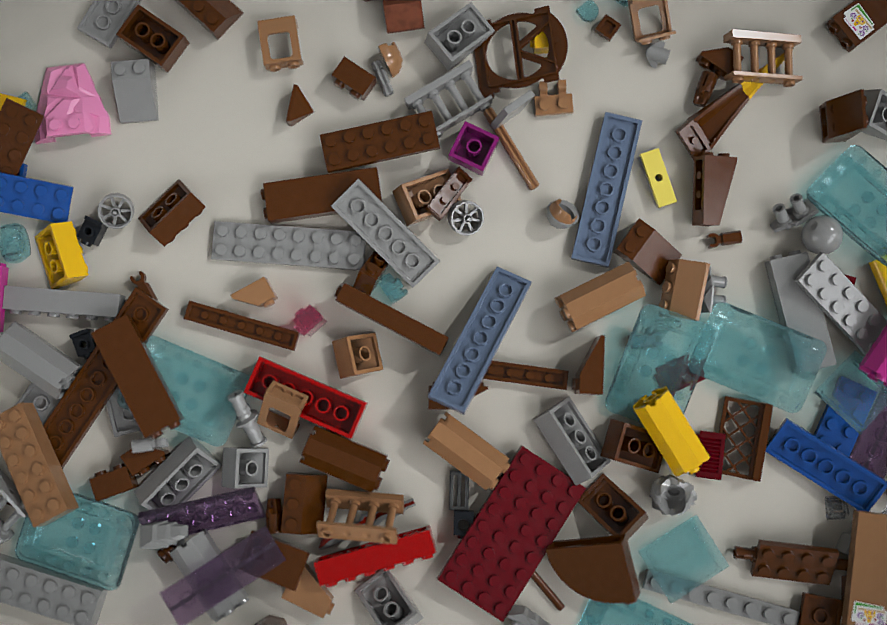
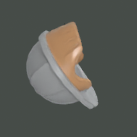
(562, 214)

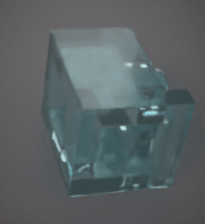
(392, 288)

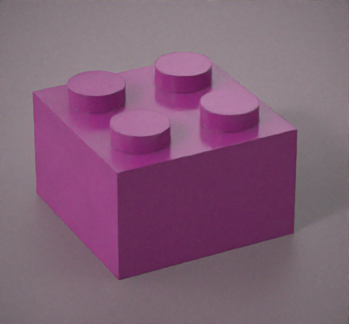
(473, 148)

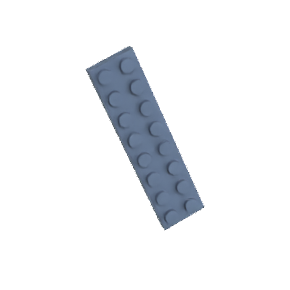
(606, 189)
(479, 340)

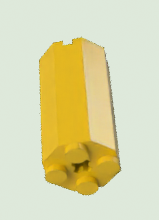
(671, 431)

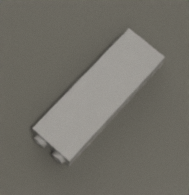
(793, 304)

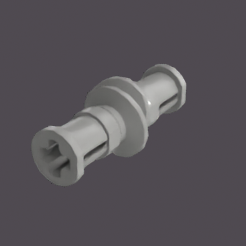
(247, 418)

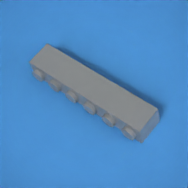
(62, 302)

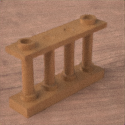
(770, 41)
(361, 501)

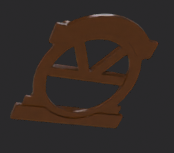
(550, 66)

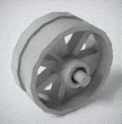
(115, 211)
(465, 217)

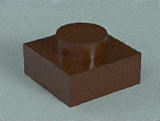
(607, 28)

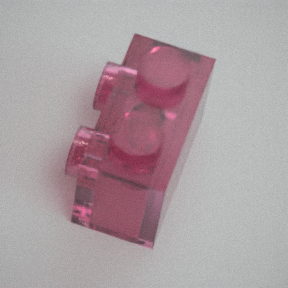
(308, 321)

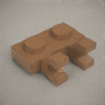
(553, 104)

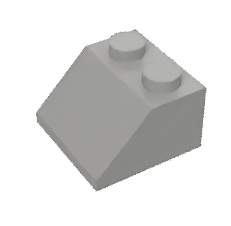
(245, 467)

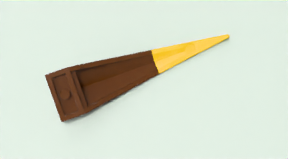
(709, 123)

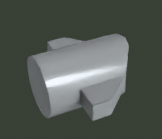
(657, 54)

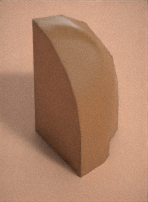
(391, 57)

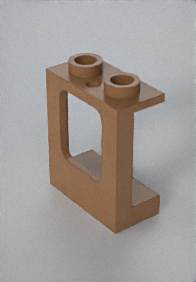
(635, 6)
(276, 26)
(284, 400)

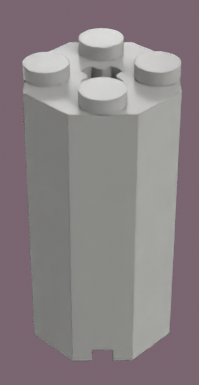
(37, 360)
(195, 554)

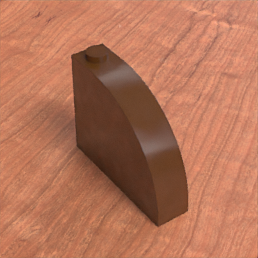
(596, 568)

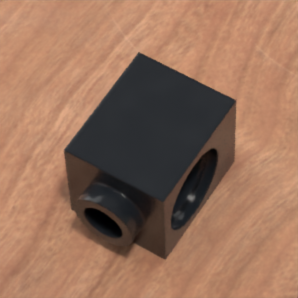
(460, 515)

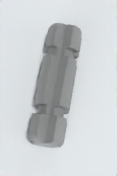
(382, 78)

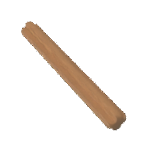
(512, 151)

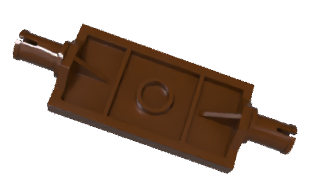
(792, 561)

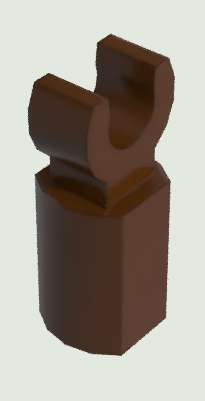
(725, 238)
(143, 285)

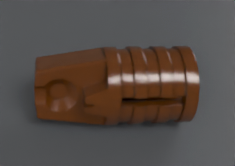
(705, 88)
(273, 515)

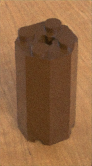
(344, 459)

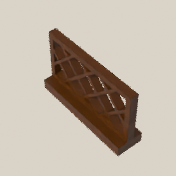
(760, 437)

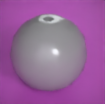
(822, 234)

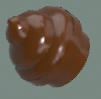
(164, 553)

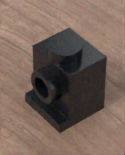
(98, 232)
(78, 338)

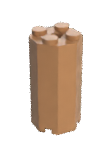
(600, 296)
(467, 452)

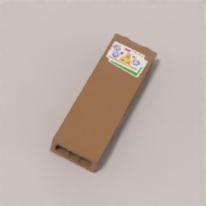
(866, 571)

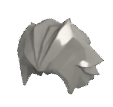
(672, 495)

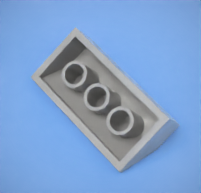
(572, 441)
(178, 476)

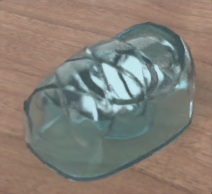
(14, 243)

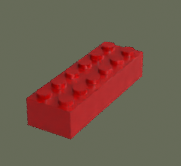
(325, 404)
(374, 556)

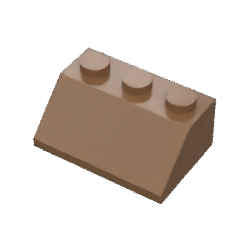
(684, 287)

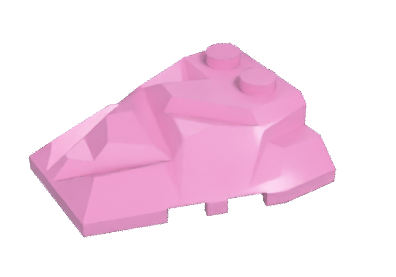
(70, 105)

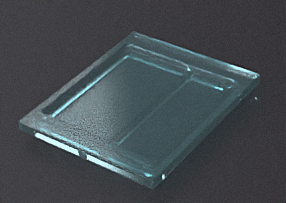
(853, 394)
(683, 558)

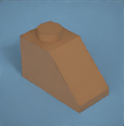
(257, 293)

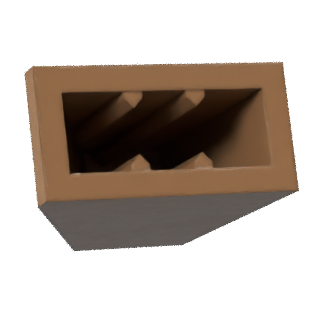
(310, 594)

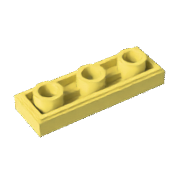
(662, 189)

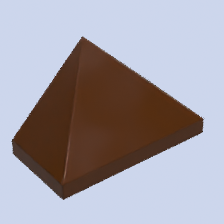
(298, 107)

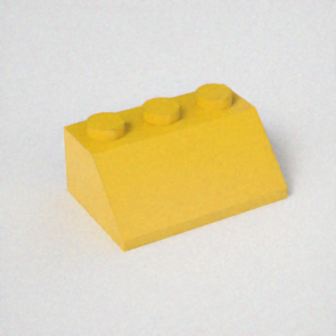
(61, 254)

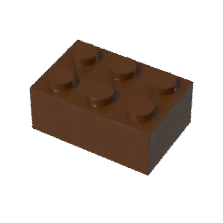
(152, 38)

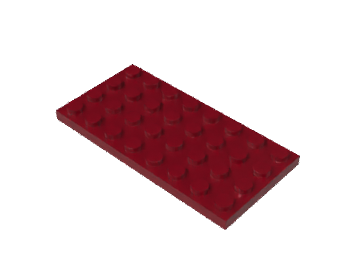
(511, 533)

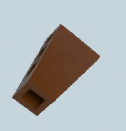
(711, 187)

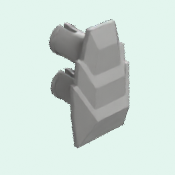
(795, 215)
(709, 298)
(162, 534)
(523, 616)

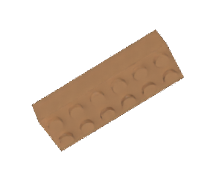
(34, 465)

